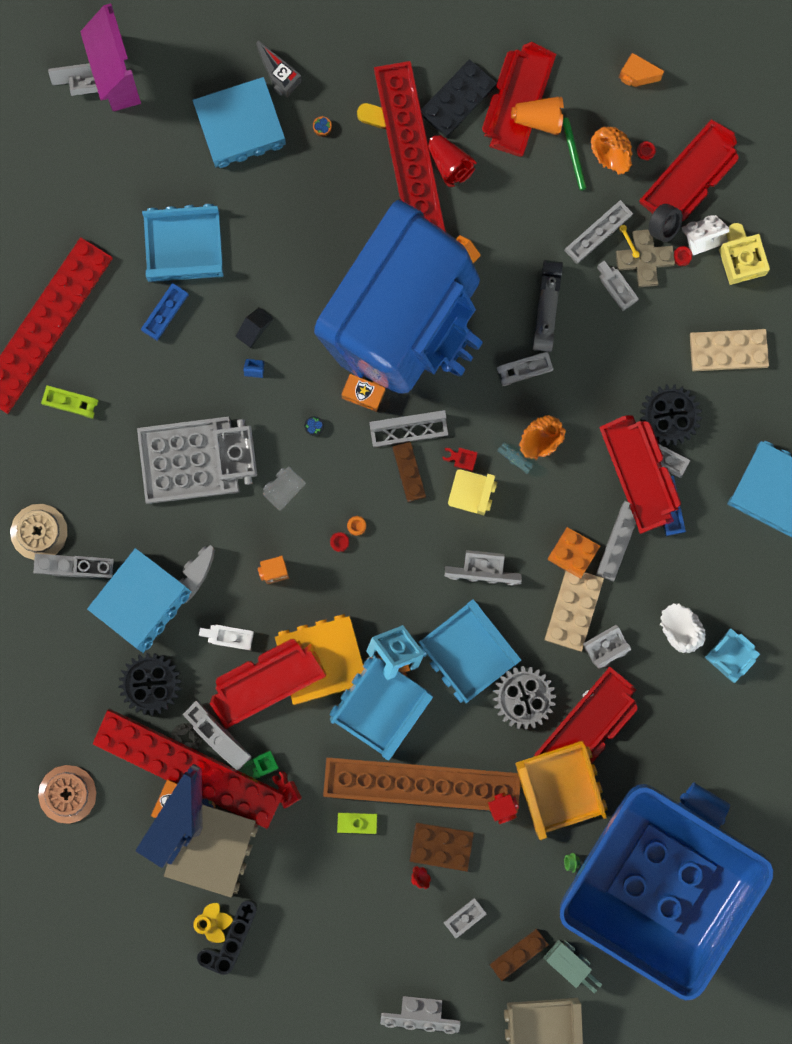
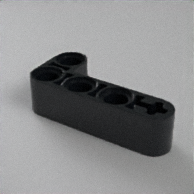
(233, 935)

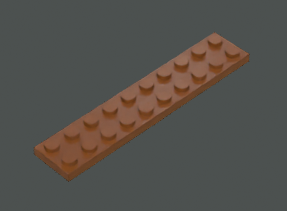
(417, 783)

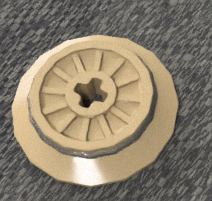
(53, 531)

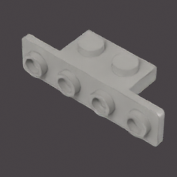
(78, 76)
(485, 567)
(420, 1014)

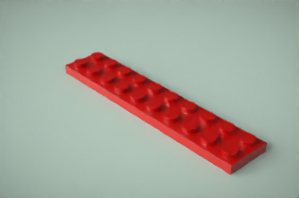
(408, 139)
(49, 319)
(172, 759)

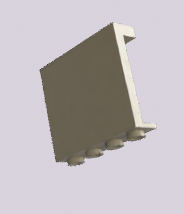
(217, 854)
(544, 1022)

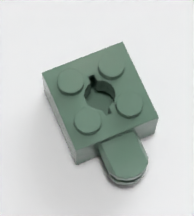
(569, 965)

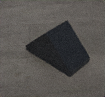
(253, 327)

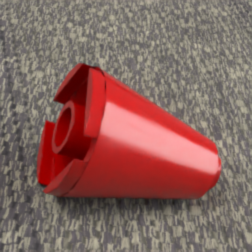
(451, 161)

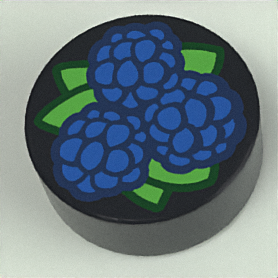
(314, 426)

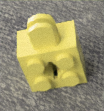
(743, 255)

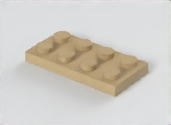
(729, 350)
(574, 610)

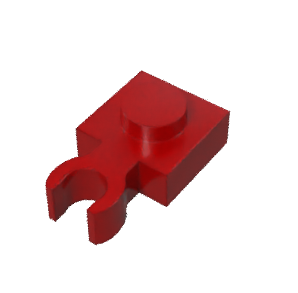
(463, 459)
(289, 789)

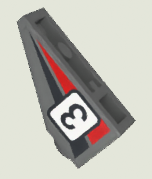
(282, 75)

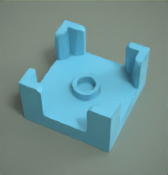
(396, 650)

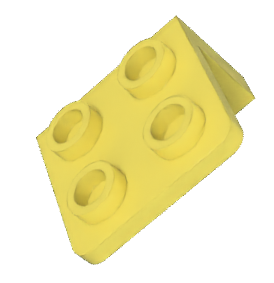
(472, 492)

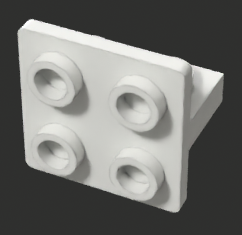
(706, 234)

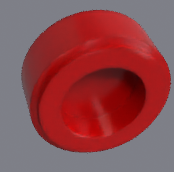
(682, 256)
(339, 542)

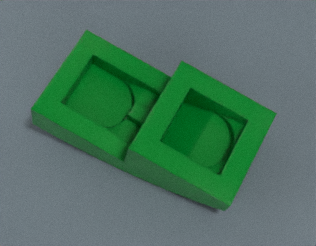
(259, 766)

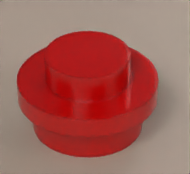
(646, 150)

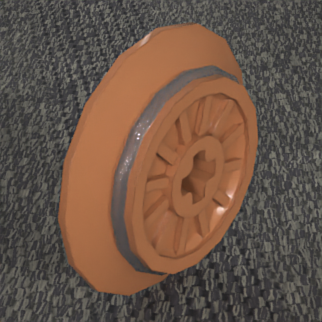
(78, 804)

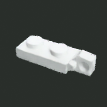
(228, 637)

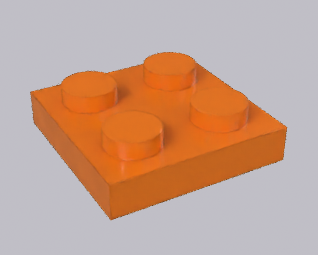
(573, 552)

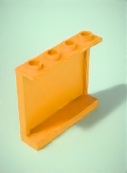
(337, 652)
(561, 788)

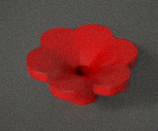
(420, 877)

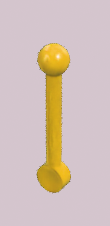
(623, 229)

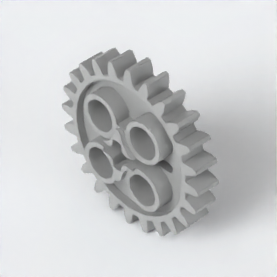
(508, 703)

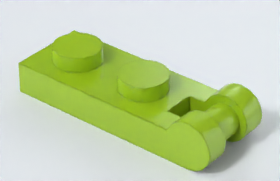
(69, 401)

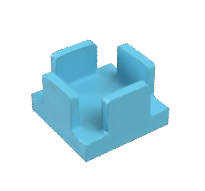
(733, 655)

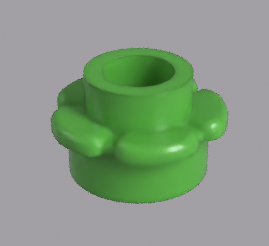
(572, 862)

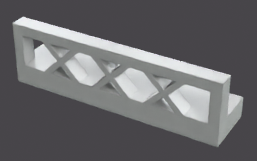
(408, 421)
(617, 543)

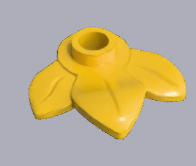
(215, 921)

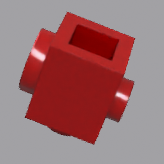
(503, 808)

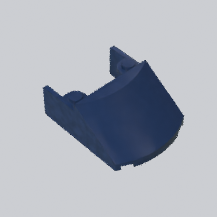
(176, 822)

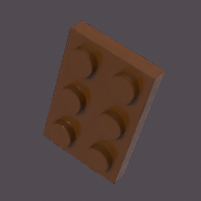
(441, 847)

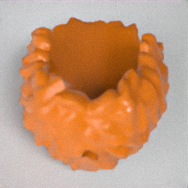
(612, 149)
(542, 437)

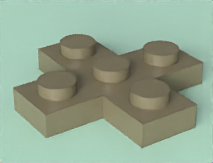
(648, 260)

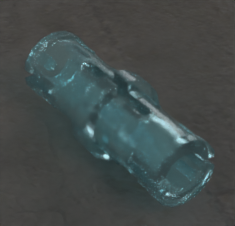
(515, 458)

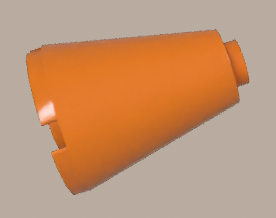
(540, 114)

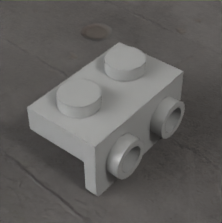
(607, 647)

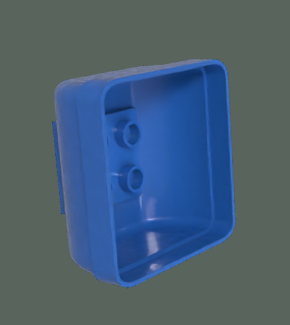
(403, 304)
(667, 888)

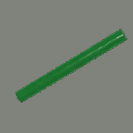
(574, 155)

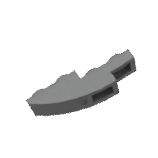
(73, 566)
(197, 570)
(216, 736)

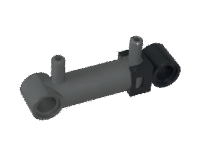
(547, 305)

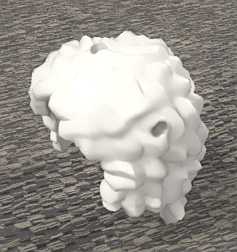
(682, 628)

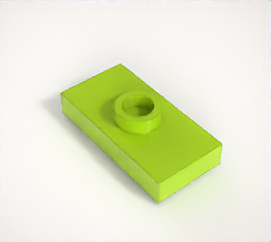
(357, 823)

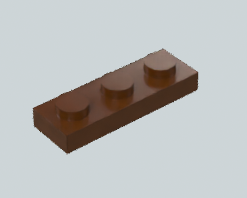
(409, 472)
(518, 954)

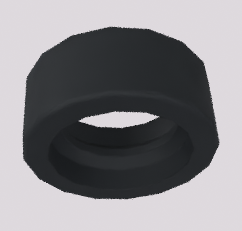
(674, 220)

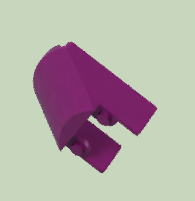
(106, 59)

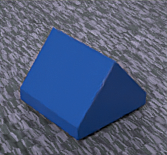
(254, 368)

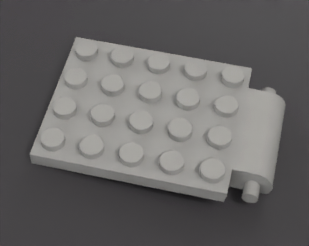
(195, 459)

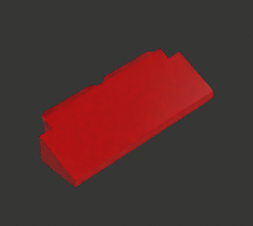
(520, 81)
(694, 171)
(639, 469)
(271, 679)
(596, 716)

